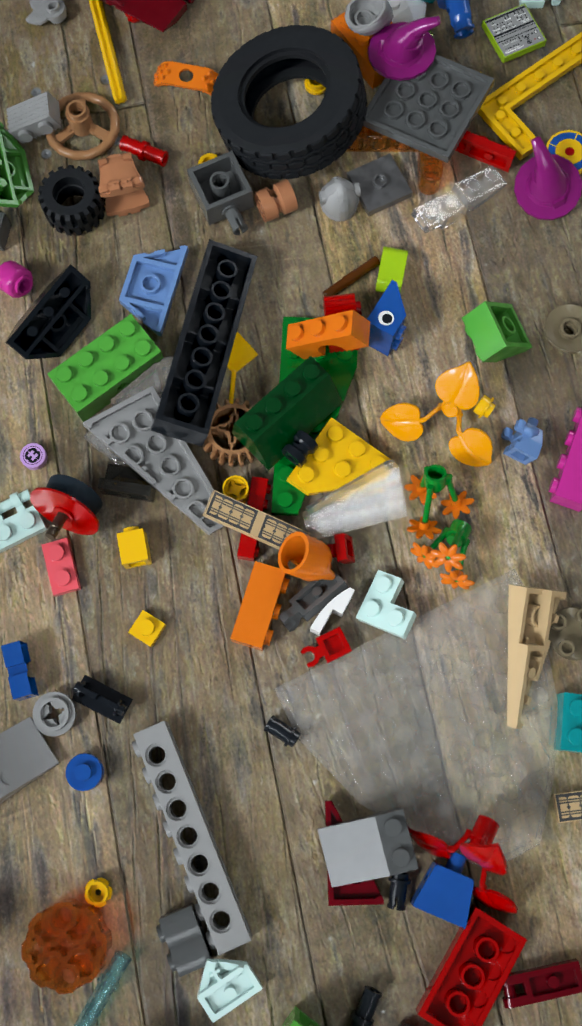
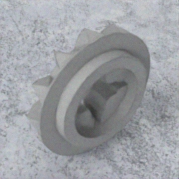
(43, 708)

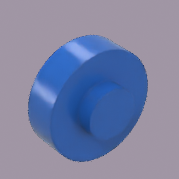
(84, 772)

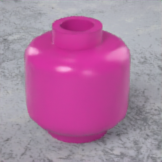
(15, 279)

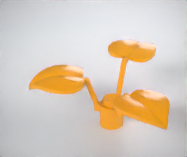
(458, 390)

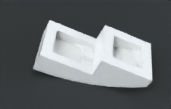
(336, 605)

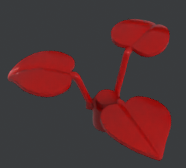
(477, 850)

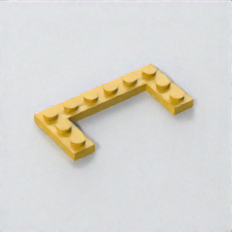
(499, 105)

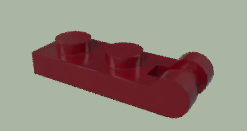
(543, 983)

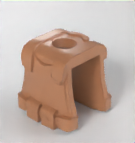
(121, 185)

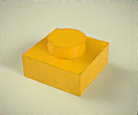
(147, 628)

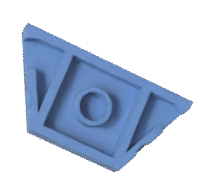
(152, 286)

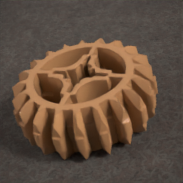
(223, 432)

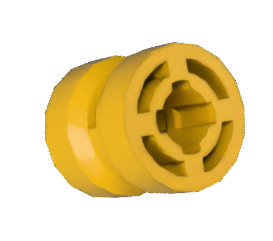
(234, 485)

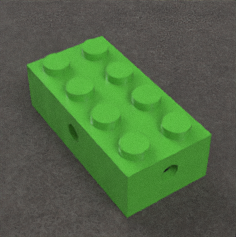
(105, 367)

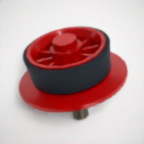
(67, 505)

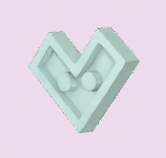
(380, 608)

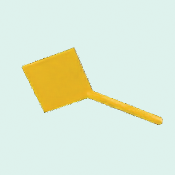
(240, 356)

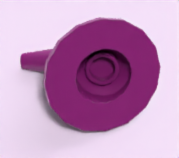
(404, 49)
(547, 184)

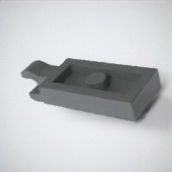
(311, 600)

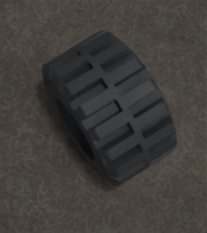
(69, 183)

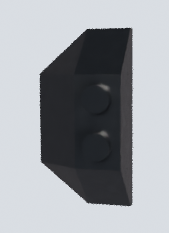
(53, 317)

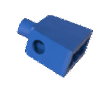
(446, 891)

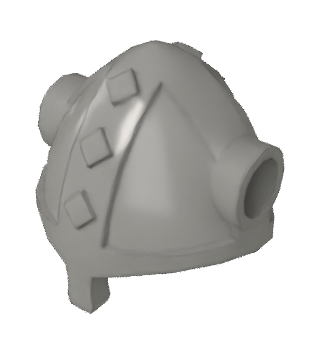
(339, 198)

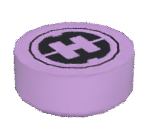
(33, 456)

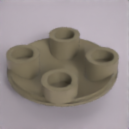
(567, 633)

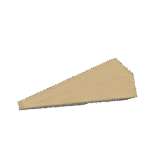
(529, 623)

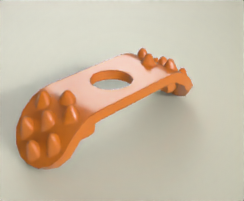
(169, 73)

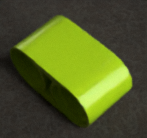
(391, 268)

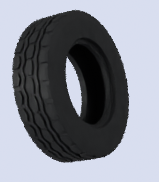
(279, 57)

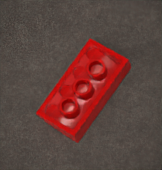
(471, 972)

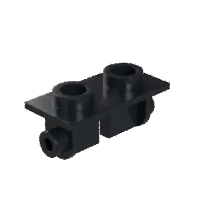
(101, 698)

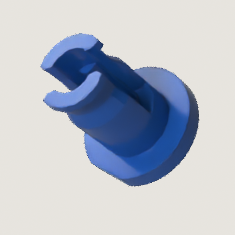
(459, 15)

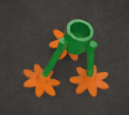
(432, 482)
(456, 536)

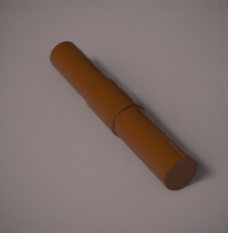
(352, 277)

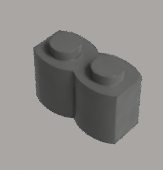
(185, 940)

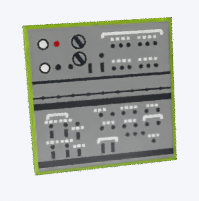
(513, 33)

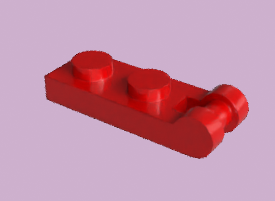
(486, 151)

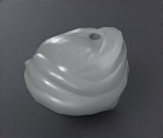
(368, 16)

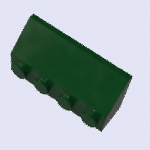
(293, 405)

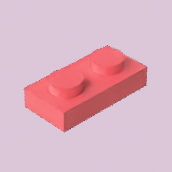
(61, 567)

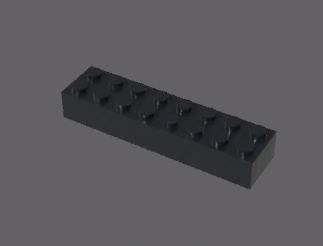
(205, 344)

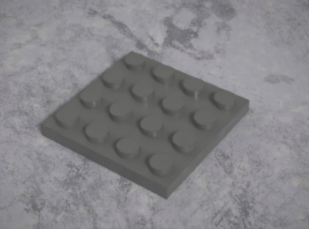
(430, 109)

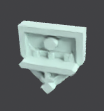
(226, 986)

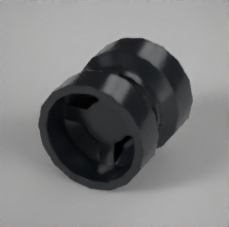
(300, 448)

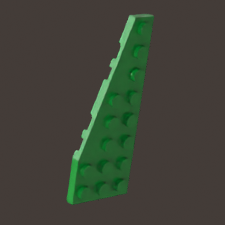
(342, 369)

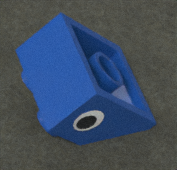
(387, 321)

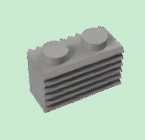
(34, 117)

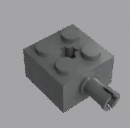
(222, 190)

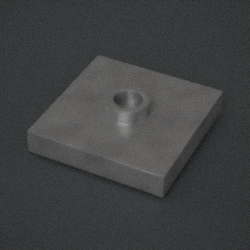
(380, 184)

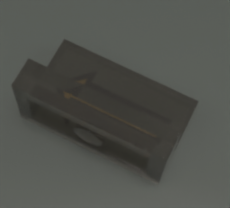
(126, 483)

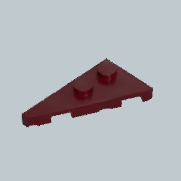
(352, 894)

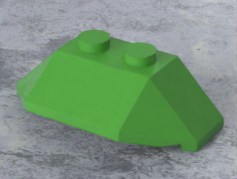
(15, 176)

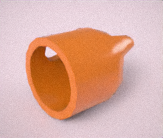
(309, 555)

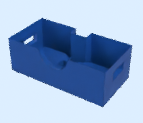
(16, 659)

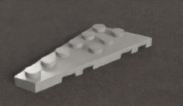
(154, 456)

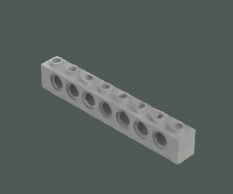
(219, 937)

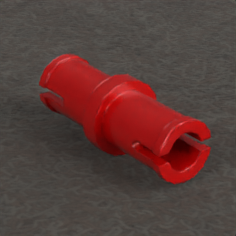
(144, 150)

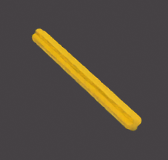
(108, 51)

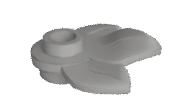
(47, 11)

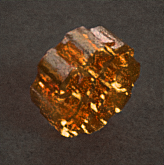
(85, 966)

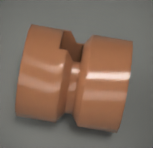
(276, 200)

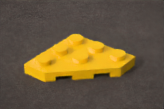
(336, 462)

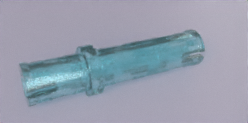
(107, 984)

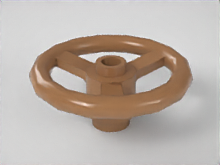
(82, 124)

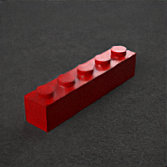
(257, 499)

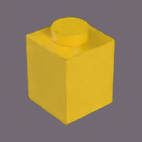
(134, 547)

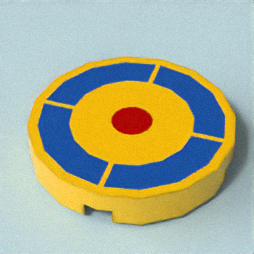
(567, 145)

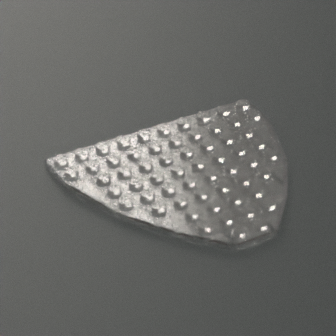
(429, 727)

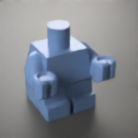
(525, 442)

